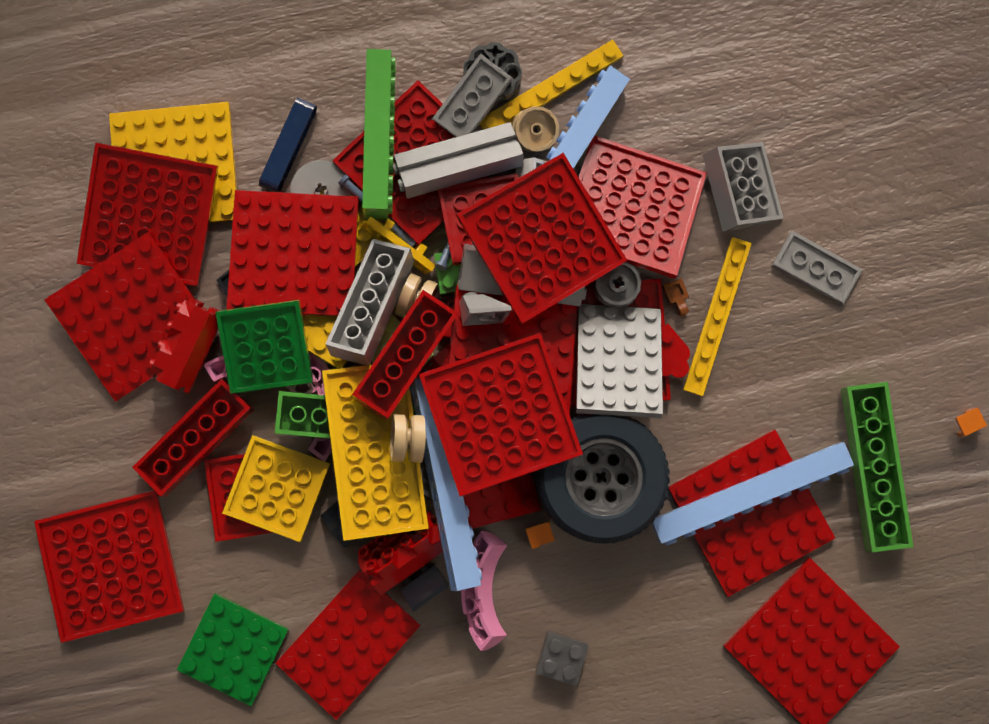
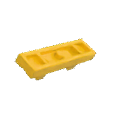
(383, 233)

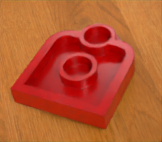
(674, 353)

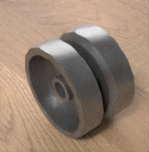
(629, 283)

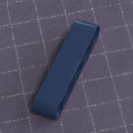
(287, 145)

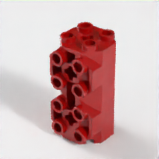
(186, 345)
(397, 557)

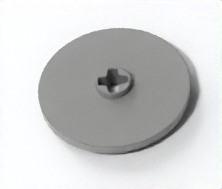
(318, 174)

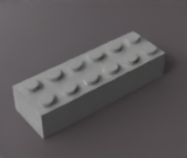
(370, 302)

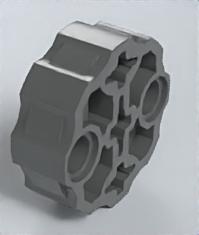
(505, 57)

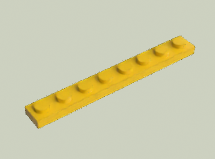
(556, 84)
(717, 316)

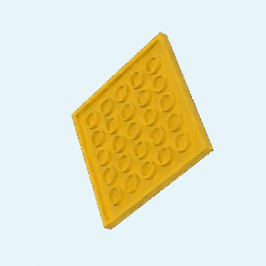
(187, 133)

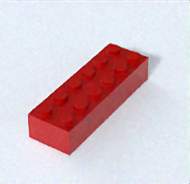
(404, 355)
(193, 438)

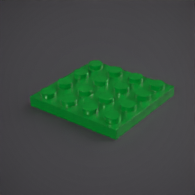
(264, 346)
(233, 649)

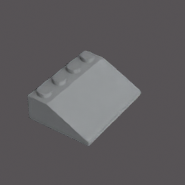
(742, 186)

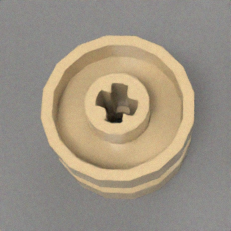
(546, 131)
(411, 292)
(407, 438)

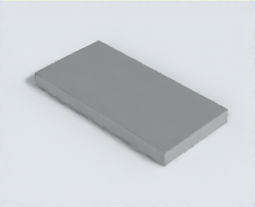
(472, 97)
(817, 267)

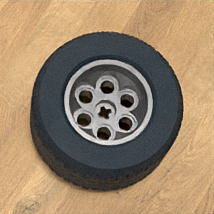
(635, 502)

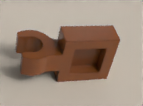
(677, 293)

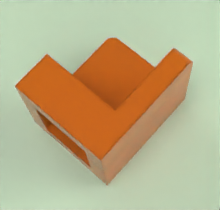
(970, 422)
(540, 534)

